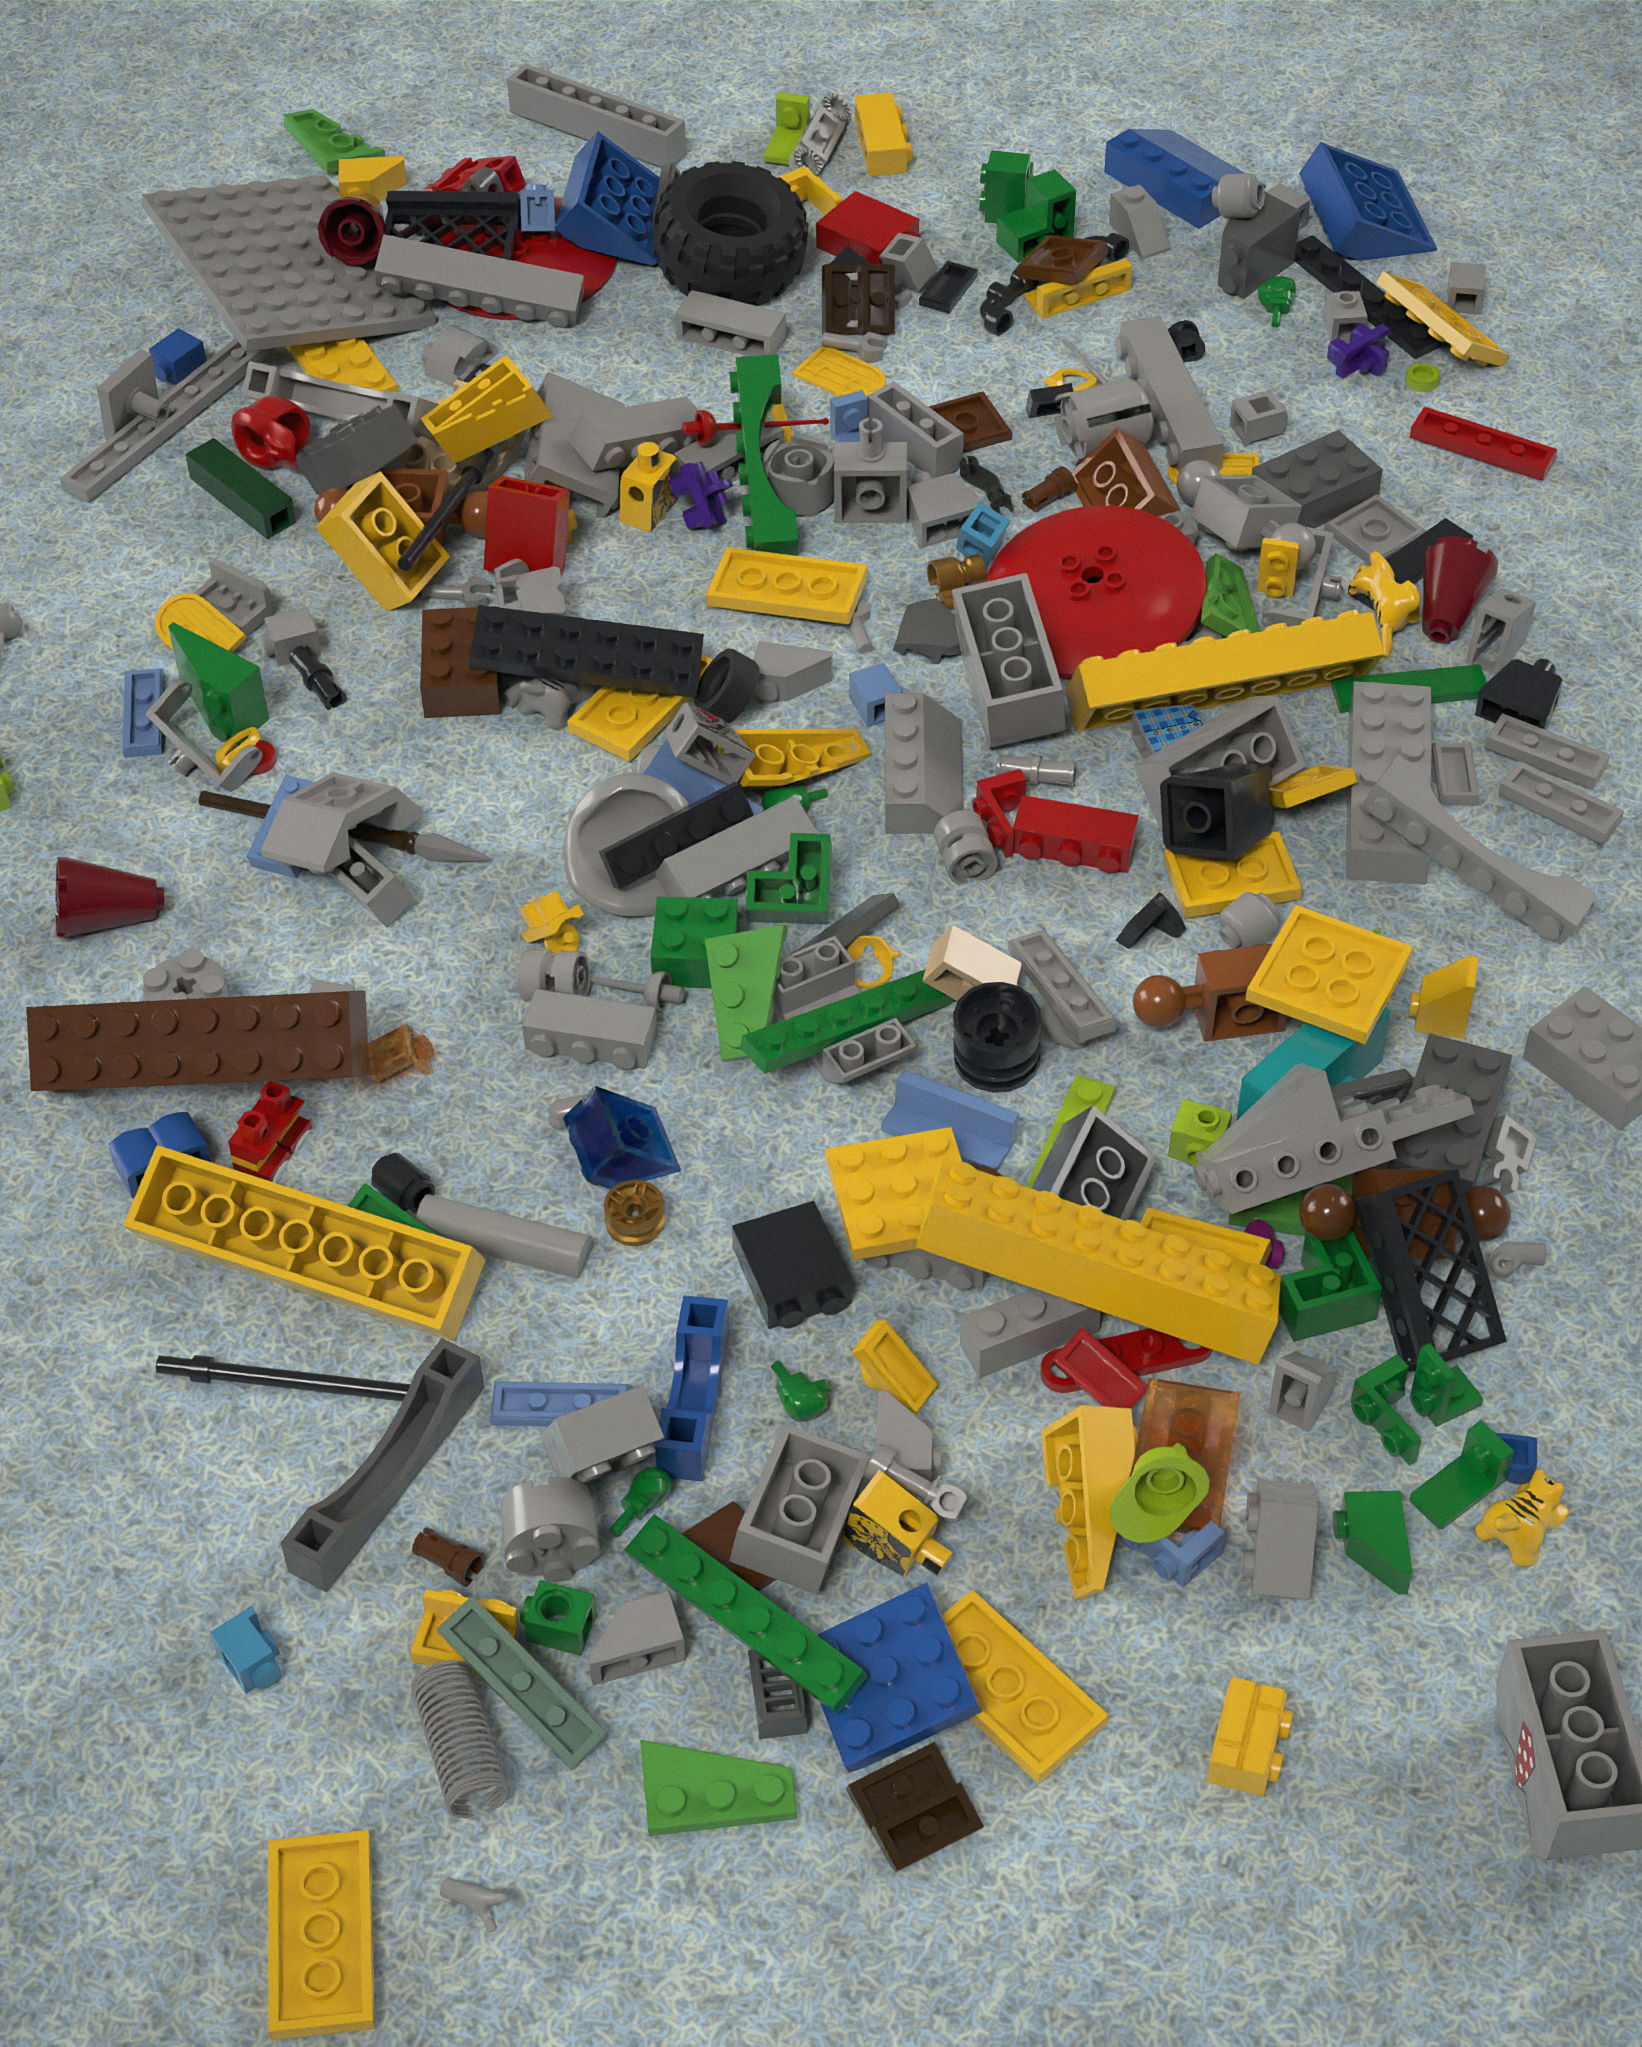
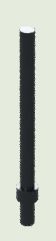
(471, 475)
(204, 1368)

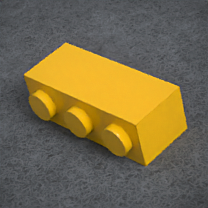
(882, 134)

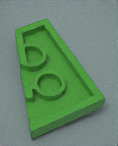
(1227, 598)

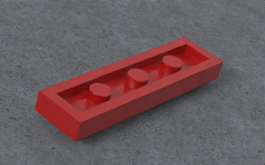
(1483, 443)

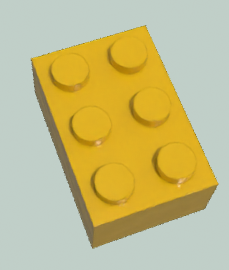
(371, 533)

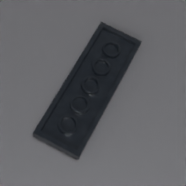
(586, 651)

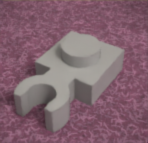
(1511, 1152)

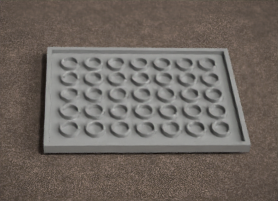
(265, 267)

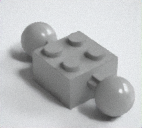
(1243, 509)

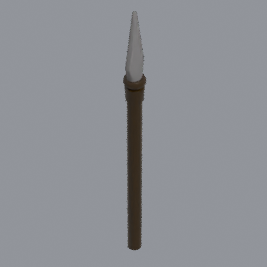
(429, 846)

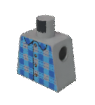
(1161, 726)

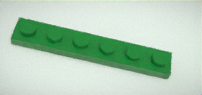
(827, 1025)
(746, 1614)

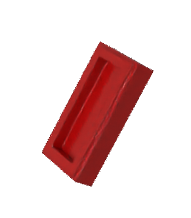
(1099, 1372)

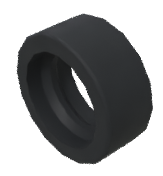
(727, 685)

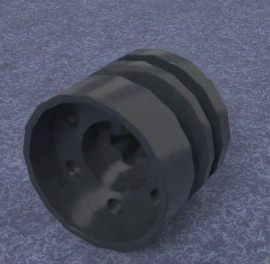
(997, 1037)

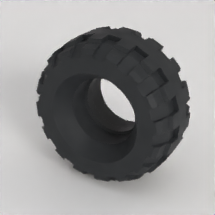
(730, 232)

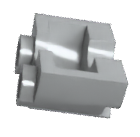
(456, 355)

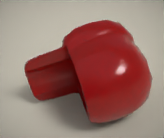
(273, 422)

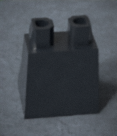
(1217, 810)

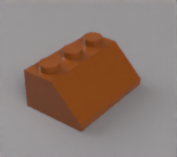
(1124, 476)

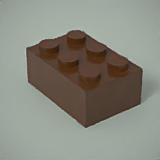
(446, 680)

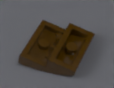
(858, 299)
(914, 1807)

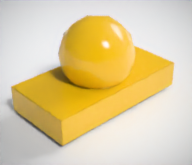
(893, 1367)

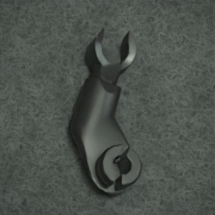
(986, 481)

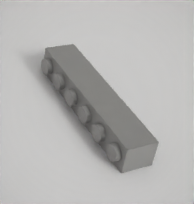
(585, 110)
(479, 281)
(1174, 400)

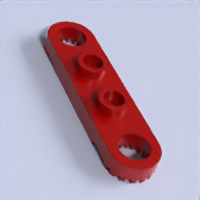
(1141, 1351)

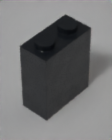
(792, 1265)

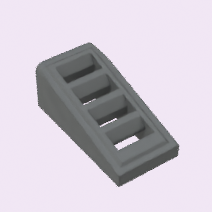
(780, 1722)

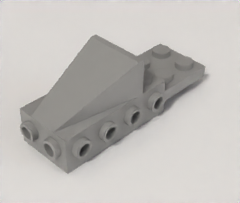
(1306, 1138)

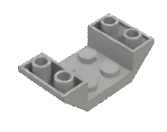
(316, 820)
(824, 976)

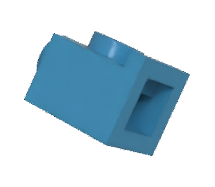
(982, 533)
(247, 1651)

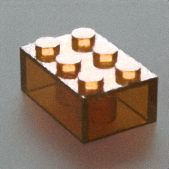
(1201, 1422)

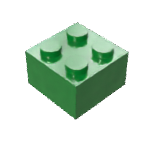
(681, 932)

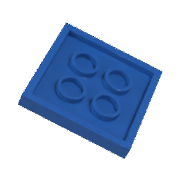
(912, 1679)

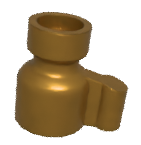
(953, 574)

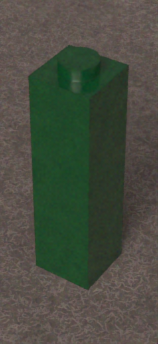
(240, 488)

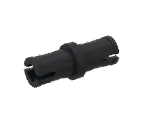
(317, 677)

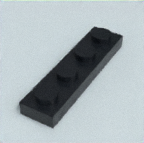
(647, 848)

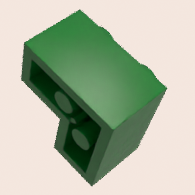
(1004, 183)
(1046, 212)
(800, 893)
(1331, 1291)

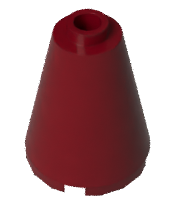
(352, 229)
(1453, 585)
(101, 897)

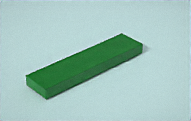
(1446, 683)

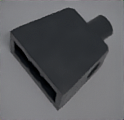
(1521, 692)

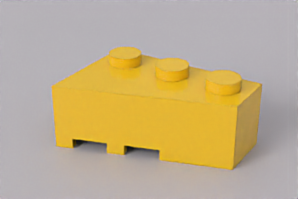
(486, 411)

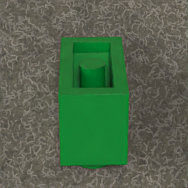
(1376, 1536)

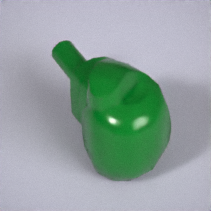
(1277, 296)
(781, 793)
(799, 1395)
(648, 1490)

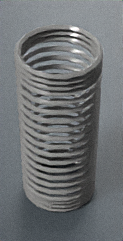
(483, 1778)

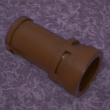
(1054, 486)
(448, 1555)

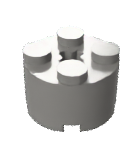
(801, 473)
(185, 978)
(549, 1528)

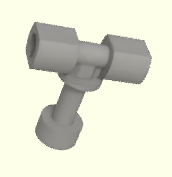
(946, 1501)

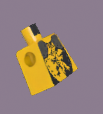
(646, 487)
(895, 1528)

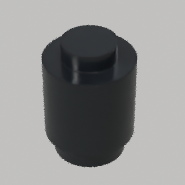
(401, 1181)

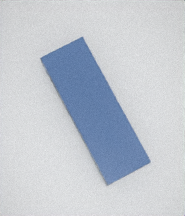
(140, 734)
(544, 1401)

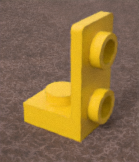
(813, 189)
(1278, 567)

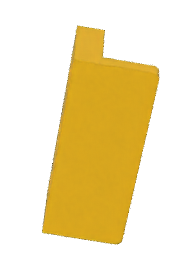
(1095, 286)

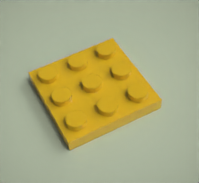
(1329, 974)
(886, 1187)

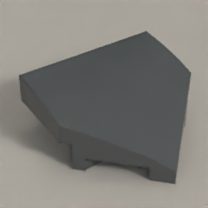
(929, 630)

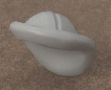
(605, 817)

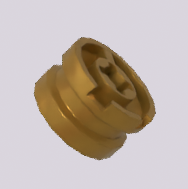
(634, 1197)

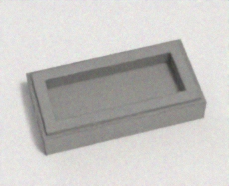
(1455, 774)

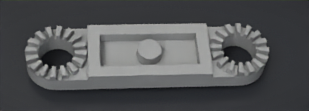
(820, 134)

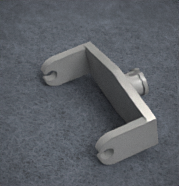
(1323, 586)
(187, 753)

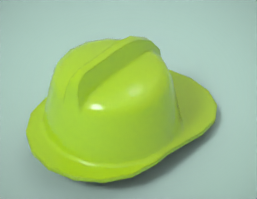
(1158, 1494)

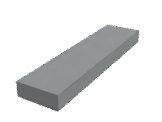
(1062, 986)

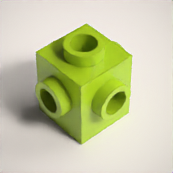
(1196, 1129)

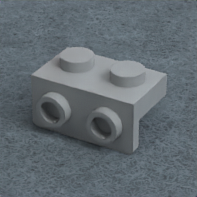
(237, 596)

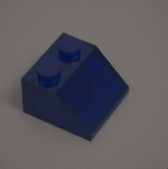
(618, 1139)

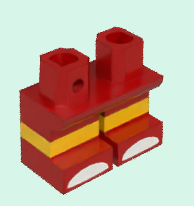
(269, 1133)

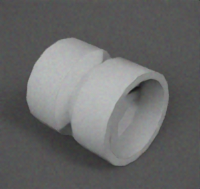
(965, 846)
(562, 973)

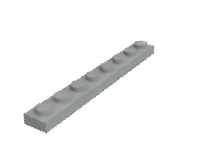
(144, 435)

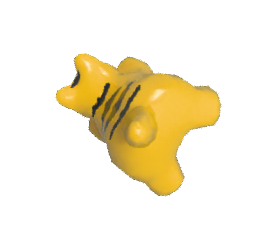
(1393, 602)
(1525, 1518)

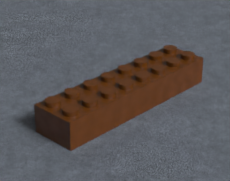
(198, 1041)

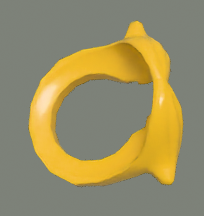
(1057, 378)
(224, 754)
(881, 950)

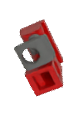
(482, 175)

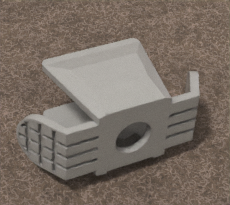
(534, 590)

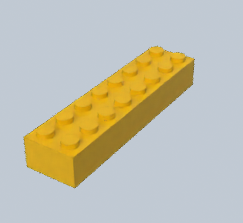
(1224, 669)
(305, 1243)
(1100, 1261)

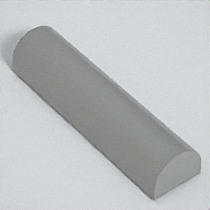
(507, 1236)

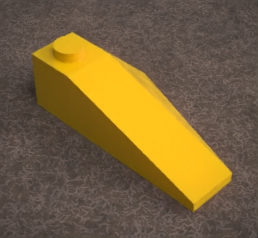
(797, 754)
(1089, 1460)

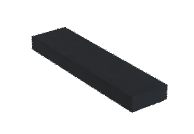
(1409, 560)

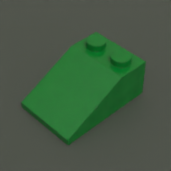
(223, 684)

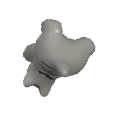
(553, 699)

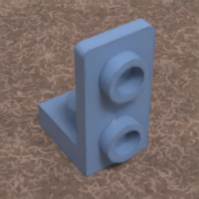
(537, 209)
(846, 414)
(1187, 1560)

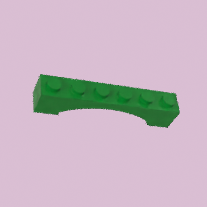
(758, 390)

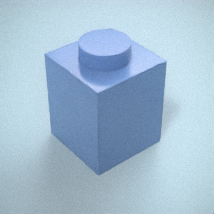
(868, 692)

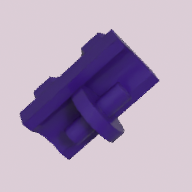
(1363, 353)
(706, 492)

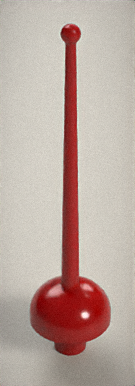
(705, 426)

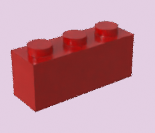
(1075, 834)

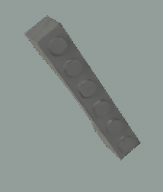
(339, 1525)

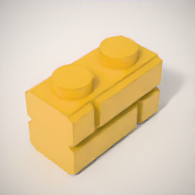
(1248, 1736)

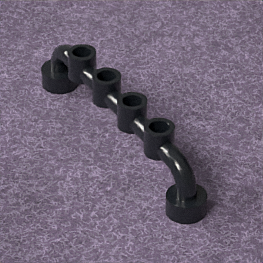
(993, 311)

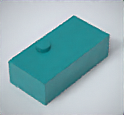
(1336, 1055)

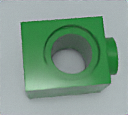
(565, 1634)

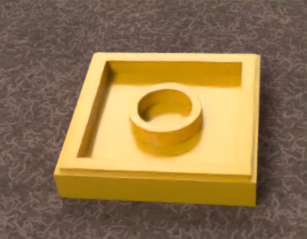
(1310, 784)

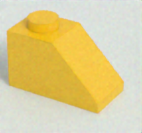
(371, 176)
(1445, 999)

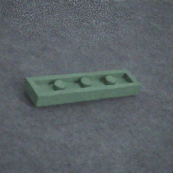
(522, 1683)

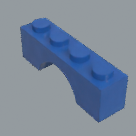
(695, 1387)

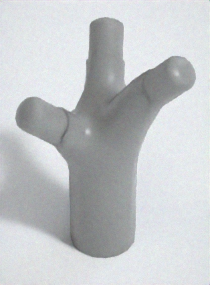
(475, 1898)

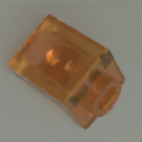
(399, 1052)

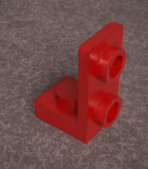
(992, 798)

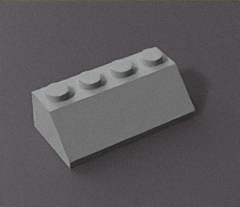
(920, 763)

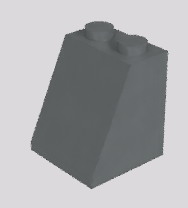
(1258, 247)

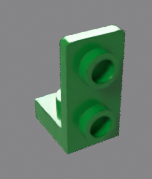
(1441, 1390)
(1372, 1401)
(1467, 1479)

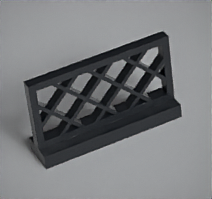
(452, 211)
(1397, 1272)

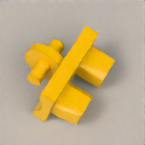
(548, 920)

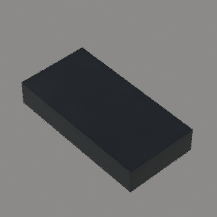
(948, 287)

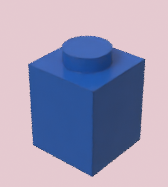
(177, 356)

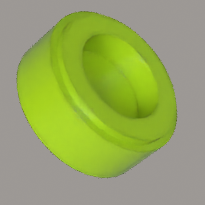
(1422, 377)

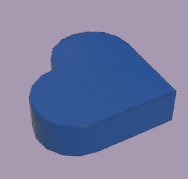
(1524, 1457)

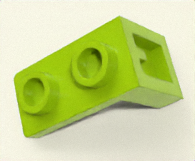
(791, 120)

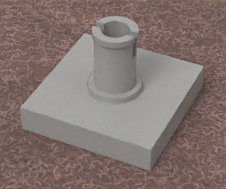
(131, 393)

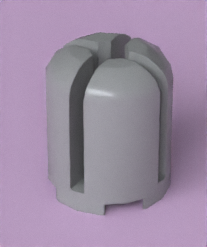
(1098, 402)

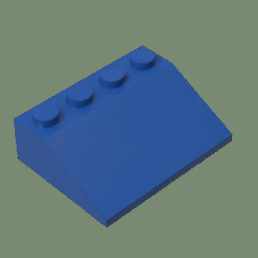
(1170, 170)
(609, 202)
(1363, 206)

